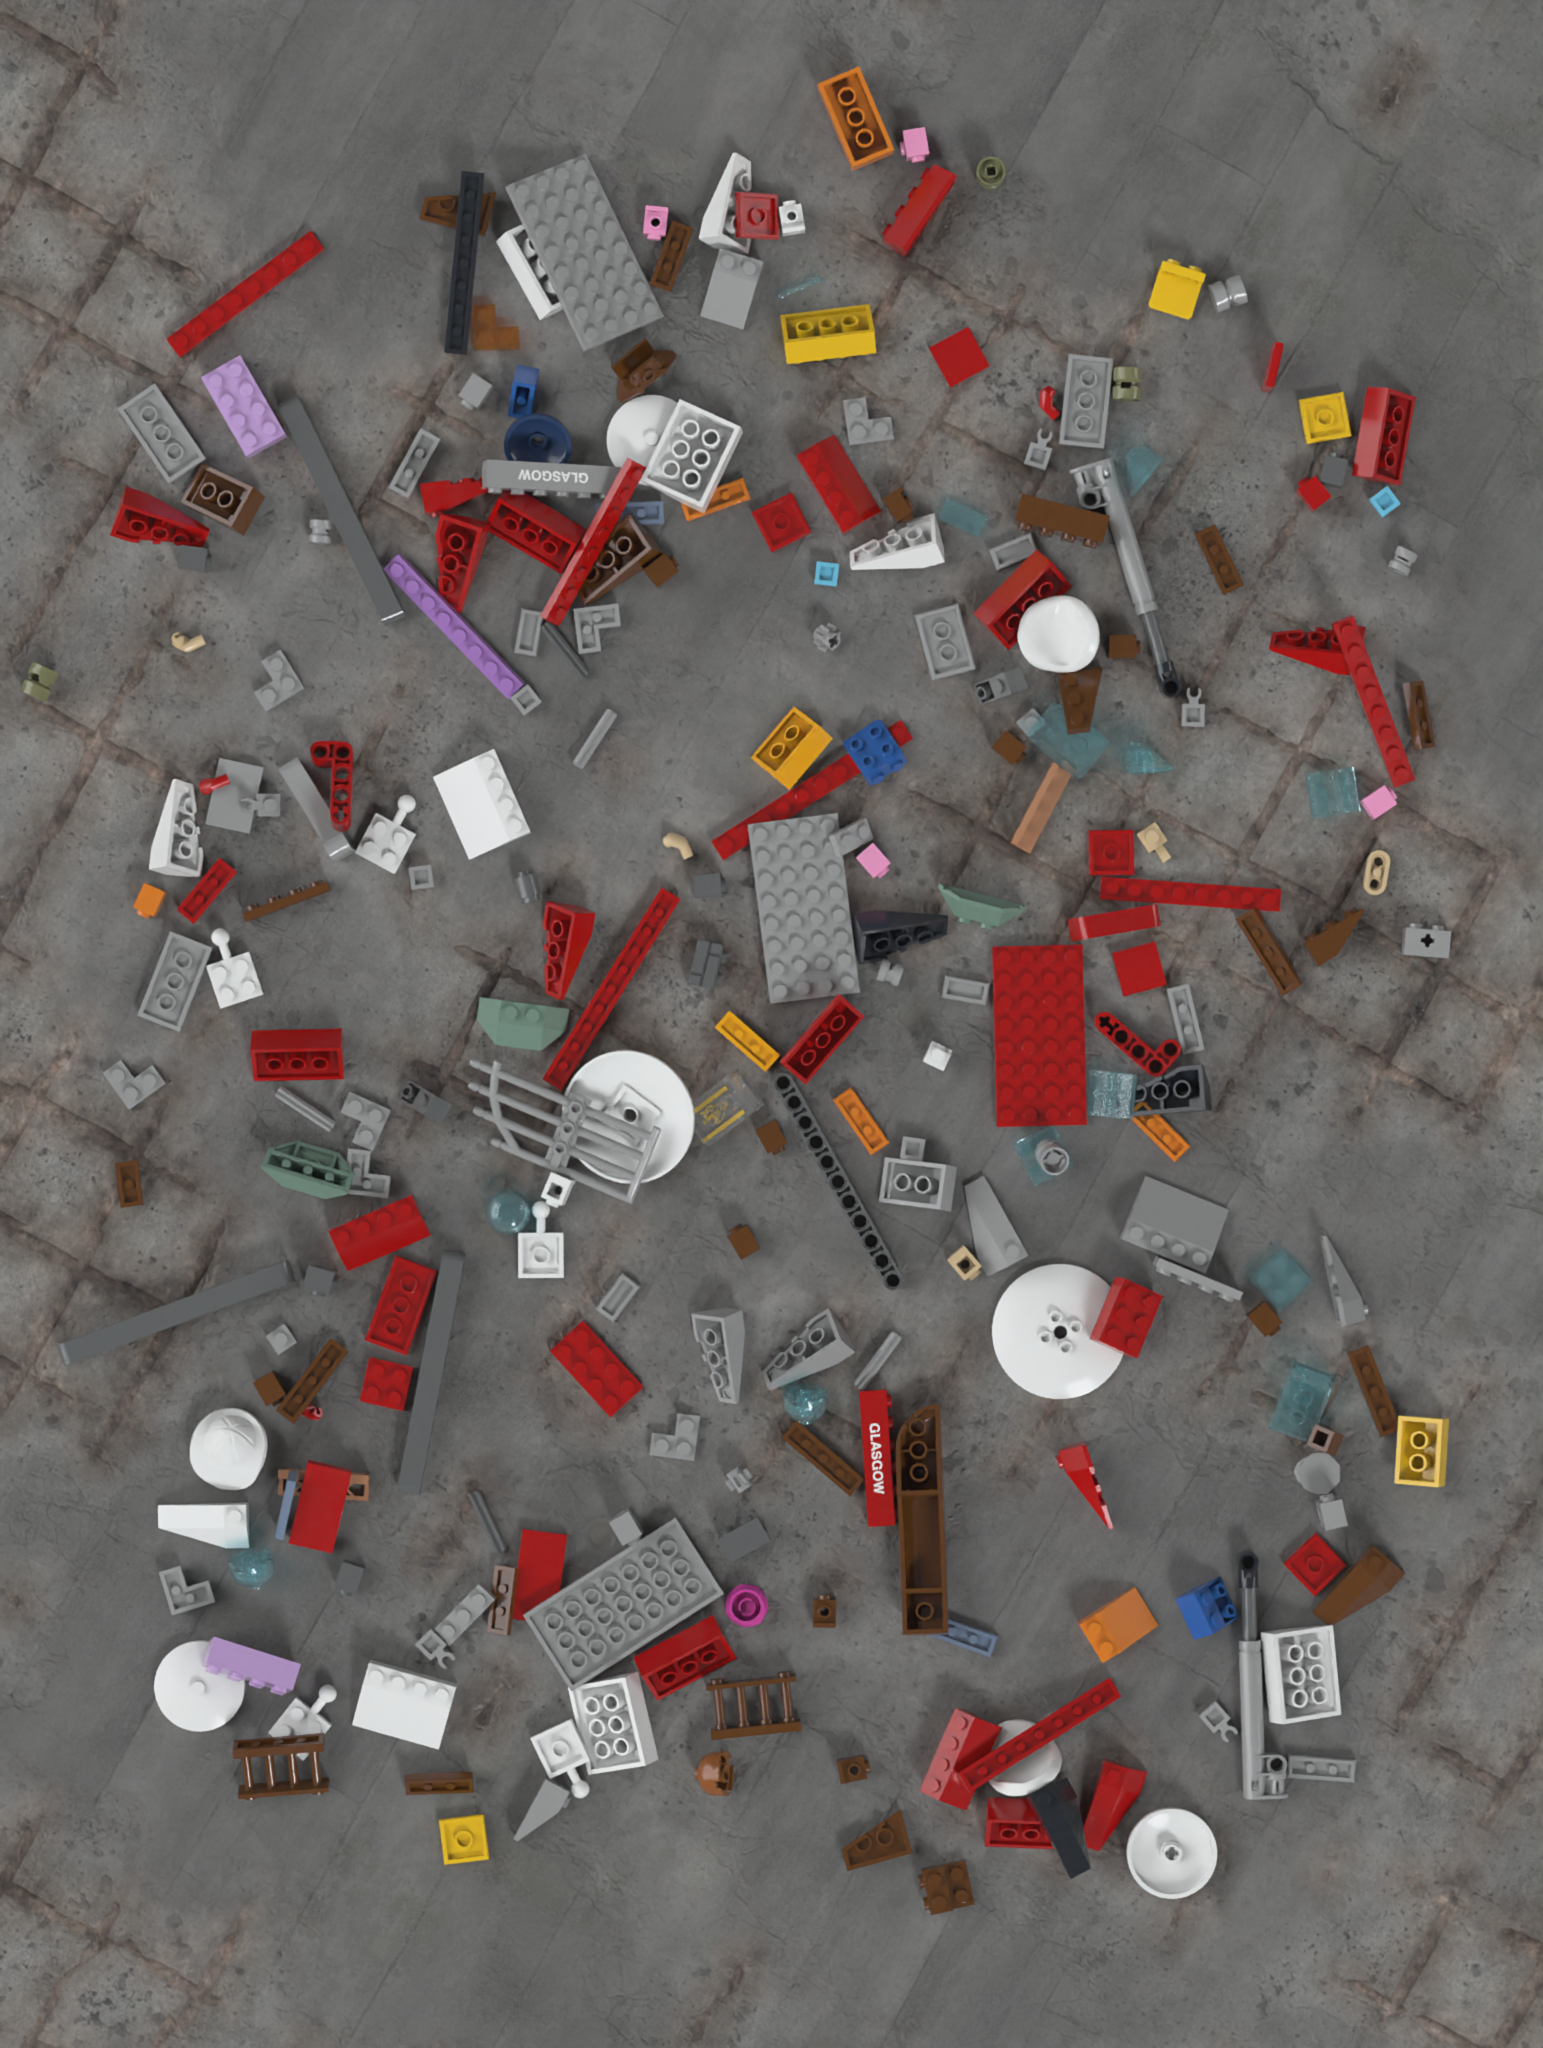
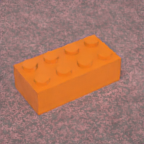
(855, 118)

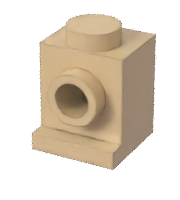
(960, 1255)

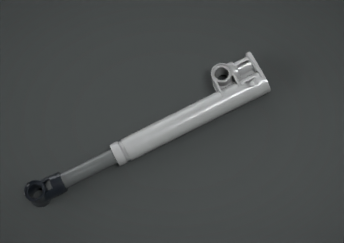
(1103, 483)
(1258, 1776)

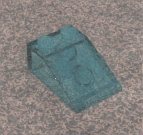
(1072, 752)
(1301, 1401)

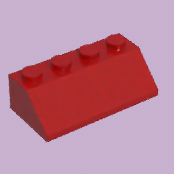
(919, 209)
(1383, 435)
(838, 484)
(535, 529)
(1030, 583)
(821, 1039)
(297, 1054)
(379, 1232)
(684, 1658)
(963, 1743)
(1013, 1825)

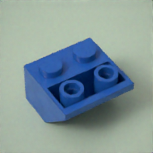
(1207, 1608)

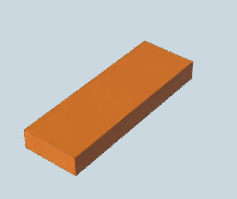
(723, 497)
(860, 1121)
(1161, 1133)

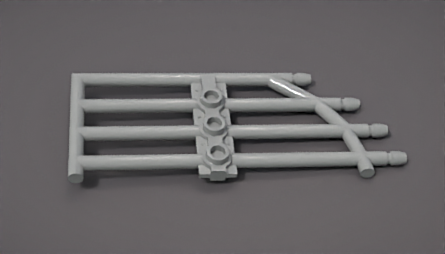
(566, 1134)

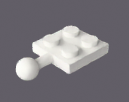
(386, 840)
(233, 977)
(541, 1252)
(303, 1719)
(561, 1751)

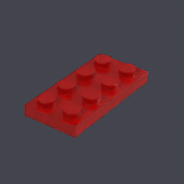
(596, 1368)

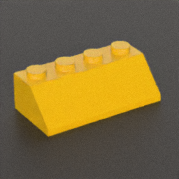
(828, 334)

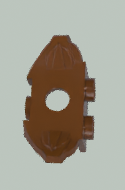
(640, 368)

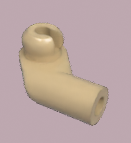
(185, 643)
(680, 842)

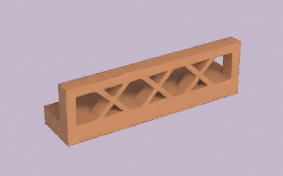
(1040, 808)
(356, 1478)

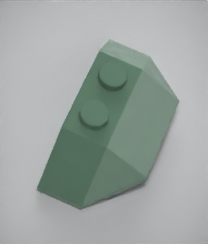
(979, 907)
(521, 1023)
(309, 1169)

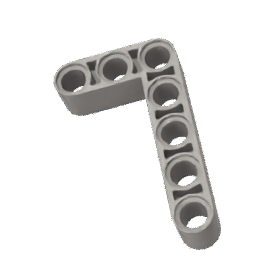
(317, 810)

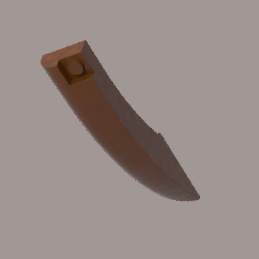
(922, 1524)

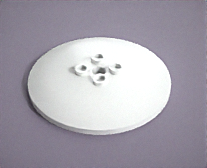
(657, 1096)
(1026, 1337)

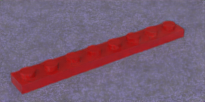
(245, 294)
(593, 541)
(1373, 701)
(1190, 894)
(1039, 1735)

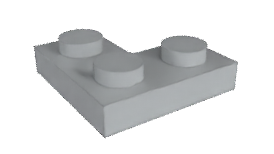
(865, 430)
(589, 621)
(284, 682)
(130, 1088)
(371, 1116)
(365, 1182)
(680, 1445)
(180, 1595)

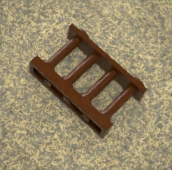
(744, 1727)
(287, 1746)

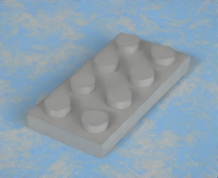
(1086, 401)
(161, 433)
(175, 981)
(1205, 1283)

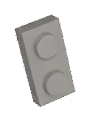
(851, 837)

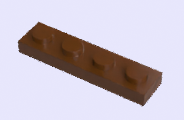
(276, 903)
(1269, 951)
(312, 1381)
(1374, 1390)
(823, 1458)

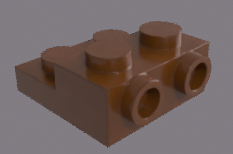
(946, 1887)

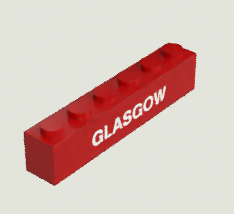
(877, 1457)

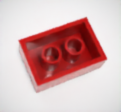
(1126, 1317)

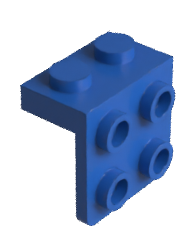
(875, 752)

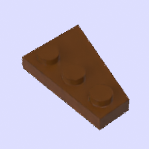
(444, 210)
(1079, 698)
(879, 1844)

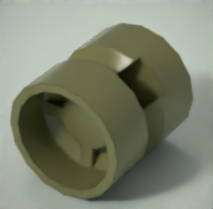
(990, 173)
(1123, 376)
(39, 681)

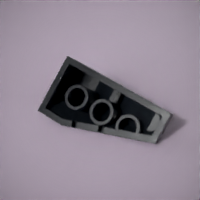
(885, 932)
(1175, 1092)
(1061, 1819)

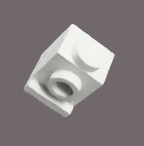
(795, 226)
(937, 1055)
(549, 1192)

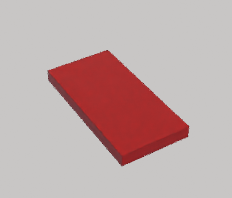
(401, 1305)
(320, 1506)
(539, 1569)

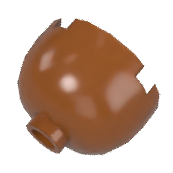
(715, 1774)

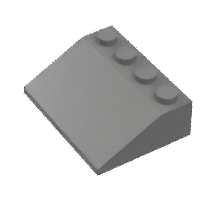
(1174, 1224)

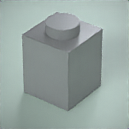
(475, 392)

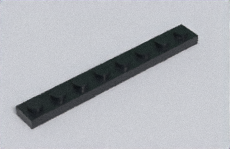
(464, 262)

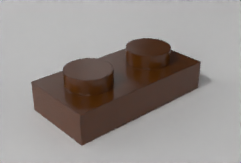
(129, 1183)

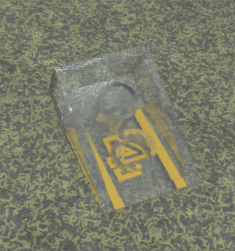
(724, 1107)

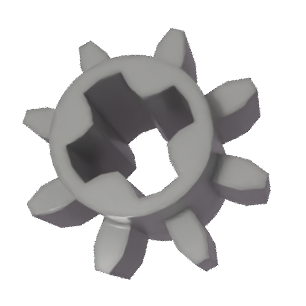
(826, 637)
(739, 1479)

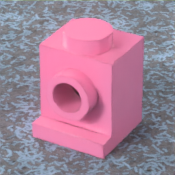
(659, 213)

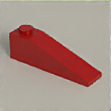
(446, 495)
(150, 519)
(459, 548)
(1314, 648)
(567, 936)
(1079, 1467)
(1112, 1798)

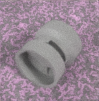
(320, 531)
(1403, 564)
(890, 972)

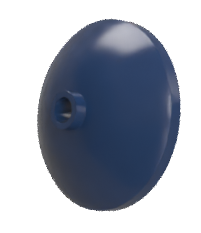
(521, 445)

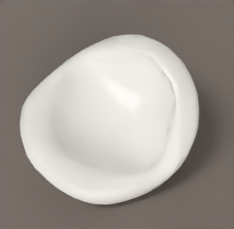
(1059, 634)
(228, 1448)
(1031, 1772)

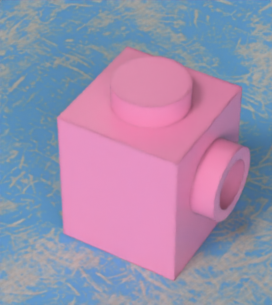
(914, 145)

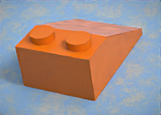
(1118, 1624)

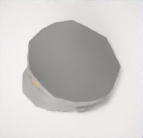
(1318, 1473)

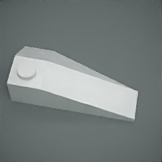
(719, 219)
(910, 547)
(176, 840)
(212, 1522)

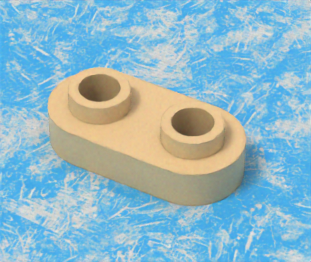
(1377, 873)

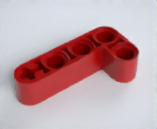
(338, 786)
(1114, 922)
(1132, 1040)

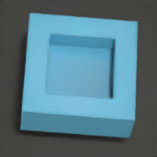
(1384, 501)
(826, 574)

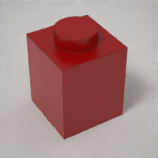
(1312, 492)

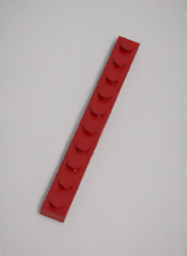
(799, 797)
(611, 989)

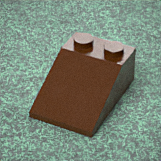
(223, 499)

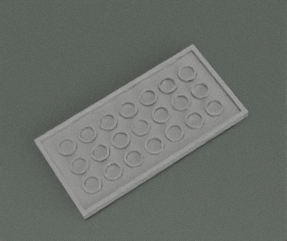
(584, 252)
(803, 909)
(623, 1604)

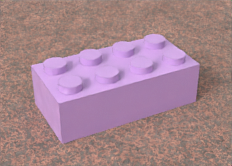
(244, 407)
(250, 1665)

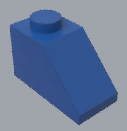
(523, 391)

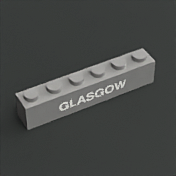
(547, 477)

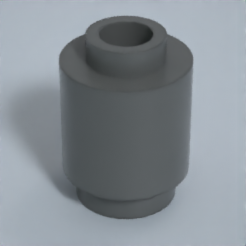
(527, 887)

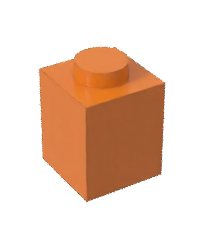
(149, 901)

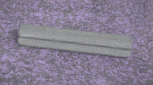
(594, 738)
(305, 1109)
(877, 1360)

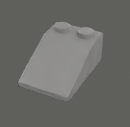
(731, 288)
(918, 1184)

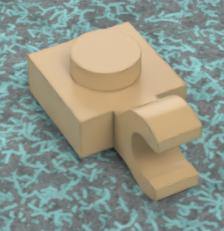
(1153, 840)

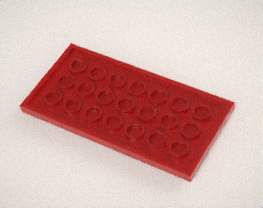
(1039, 1035)

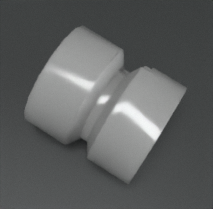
(1227, 293)
(1052, 1156)

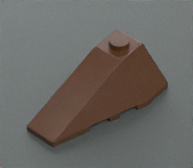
(622, 556)
(1363, 1583)

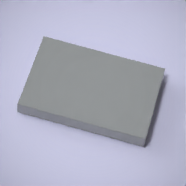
(945, 642)
(226, 801)

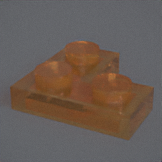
(488, 336)

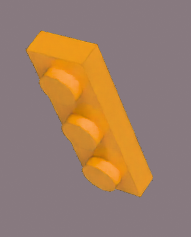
(747, 1041)

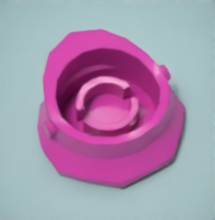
(746, 1605)

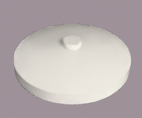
(638, 429)
(192, 1695)
(1171, 1853)

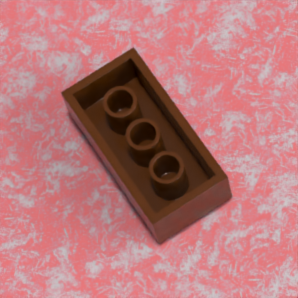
(1061, 520)

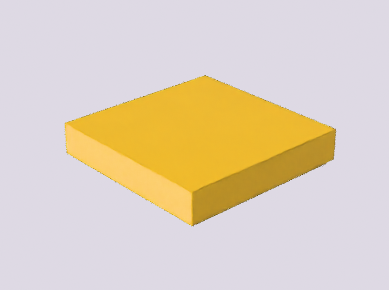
(1324, 418)
(464, 1839)

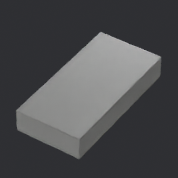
(1012, 551)
(528, 632)
(965, 990)
(617, 1297)

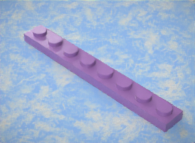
(454, 626)

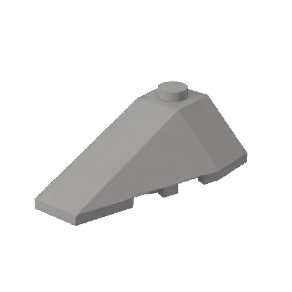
(993, 1234)
(1345, 1297)
(722, 1340)
(816, 1349)

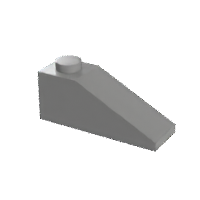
(544, 1806)

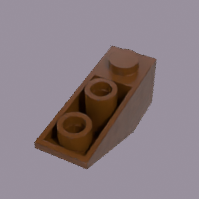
(1329, 942)

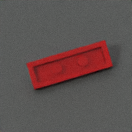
(206, 890)

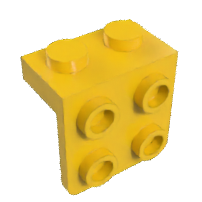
(1176, 289)

